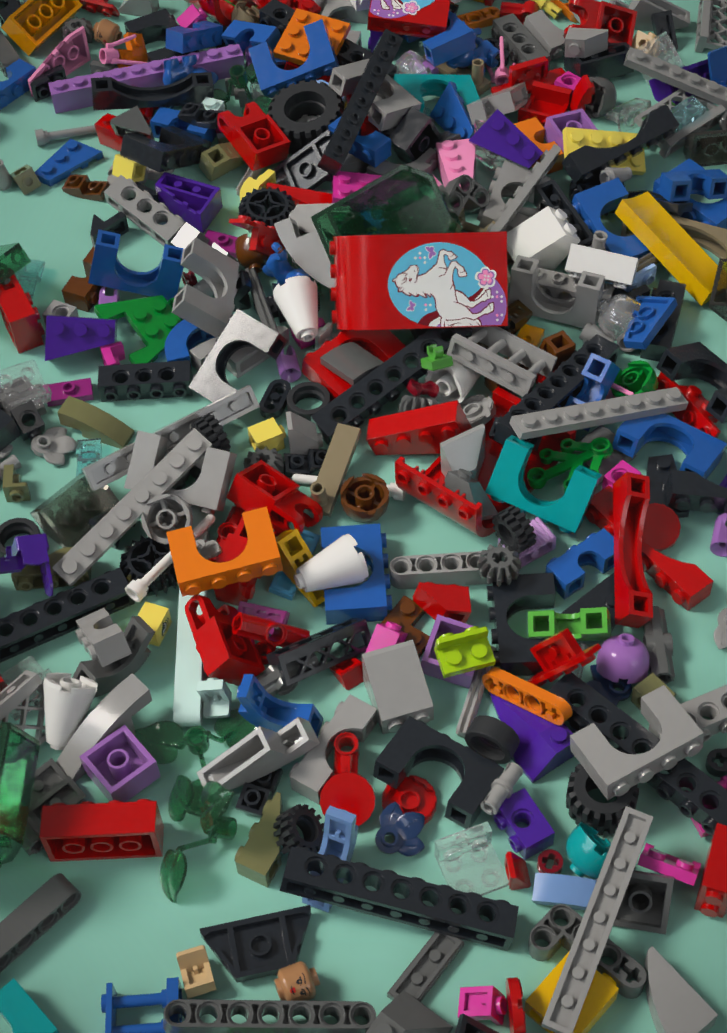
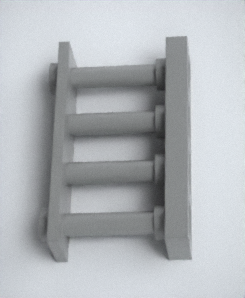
(496, 367)

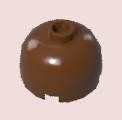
(248, 258)
(364, 497)

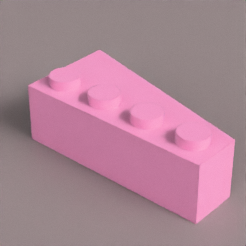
(455, 159)

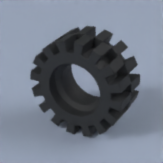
(212, 431)
(514, 529)
(308, 824)

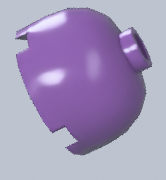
(623, 658)

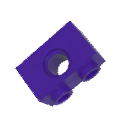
(523, 809)

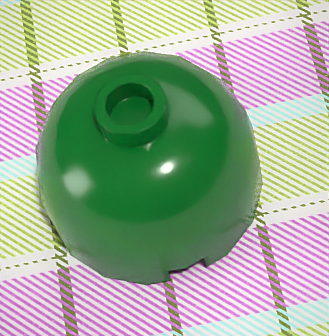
(636, 378)

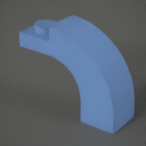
(338, 840)

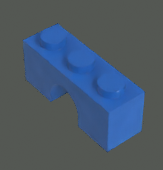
(250, 33)
(201, 36)
(17, 82)
(168, 117)
(370, 148)
(680, 184)
(598, 379)
(594, 551)

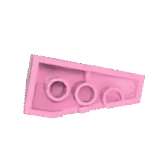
(70, 53)

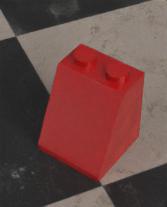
(713, 886)

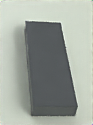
(427, 966)

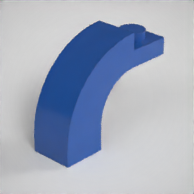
(182, 339)
(269, 712)

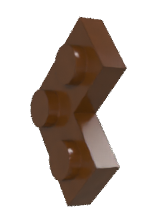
(407, 614)

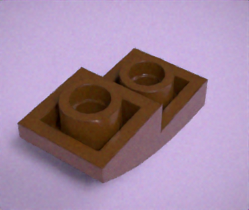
(82, 187)

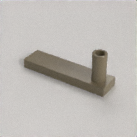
(477, 74)
(334, 467)

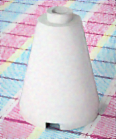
(299, 306)
(453, 382)
(333, 567)
(65, 706)

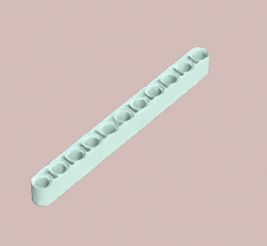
(189, 665)

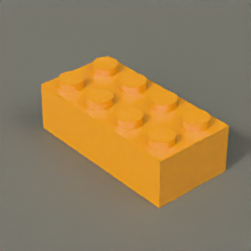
(38, 21)

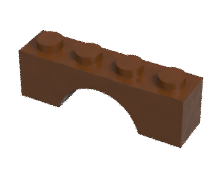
(558, 345)

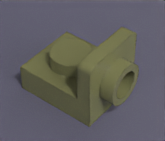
(26, 179)
(12, 486)

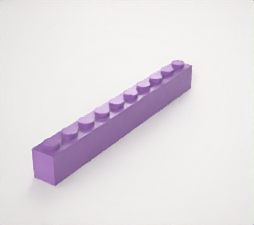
(77, 94)

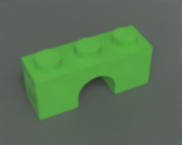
(586, 625)

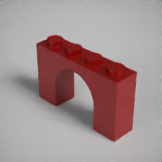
(379, 343)

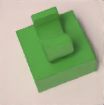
(436, 359)

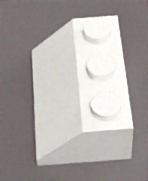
(615, 267)

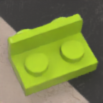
(464, 651)

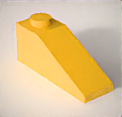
(293, 555)

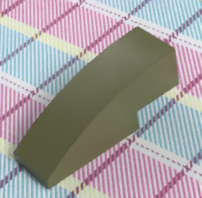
(94, 422)

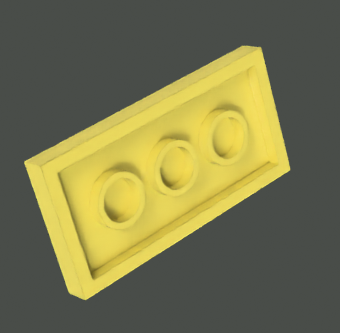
(577, 137)

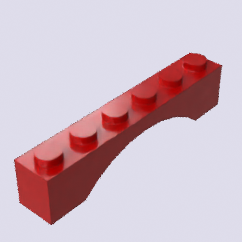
(681, 580)
(632, 592)

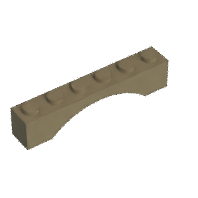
(705, 235)

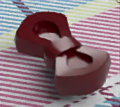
(429, 388)

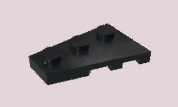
(675, 208)
(658, 471)
(600, 596)

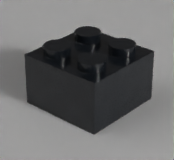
(414, 136)

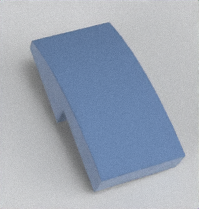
(562, 889)

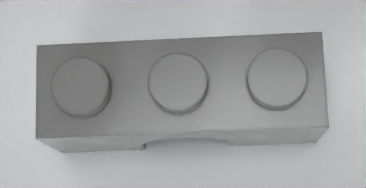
(102, 638)

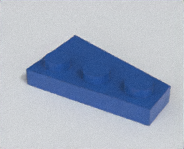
(451, 113)
(65, 160)
(649, 320)

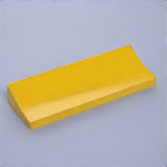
(669, 244)

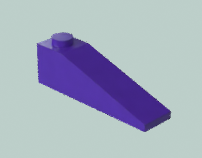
(662, 90)
(541, 744)

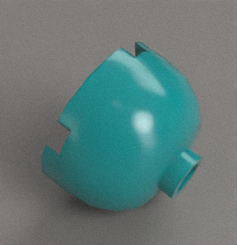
(586, 851)

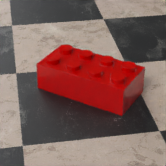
(102, 830)

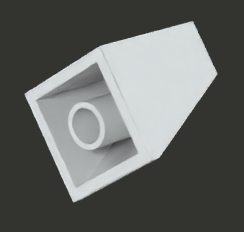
(543, 237)

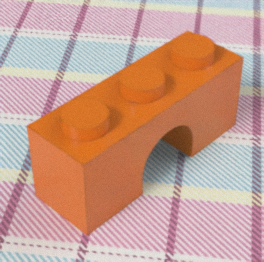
(535, 132)

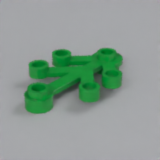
(597, 450)

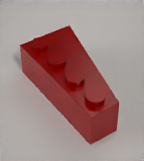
(417, 429)

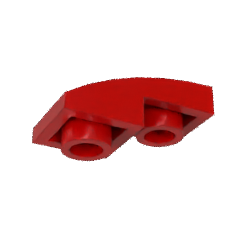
(582, 94)

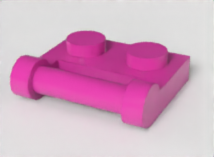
(669, 865)

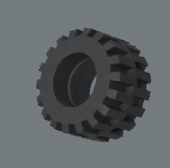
(596, 814)

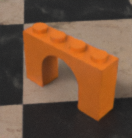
(199, 574)

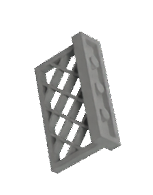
(706, 22)
(701, 124)
(19, 692)

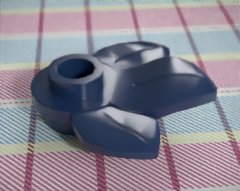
(607, 687)
(404, 830)

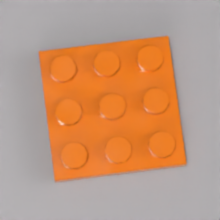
(294, 43)

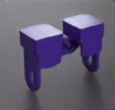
(29, 551)

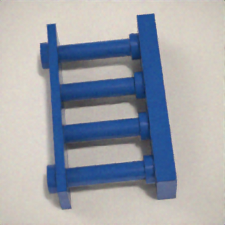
(111, 1002)

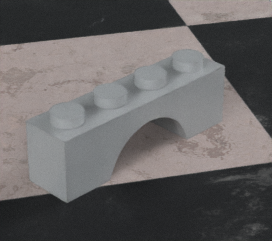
(313, 771)

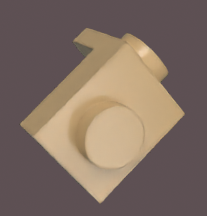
(196, 971)

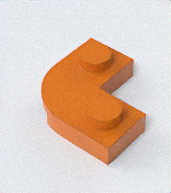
(135, 50)

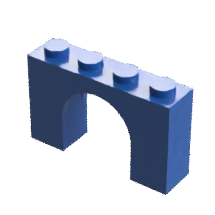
(448, 44)
(318, 64)
(600, 200)
(707, 213)
(110, 273)
(701, 449)
(370, 598)

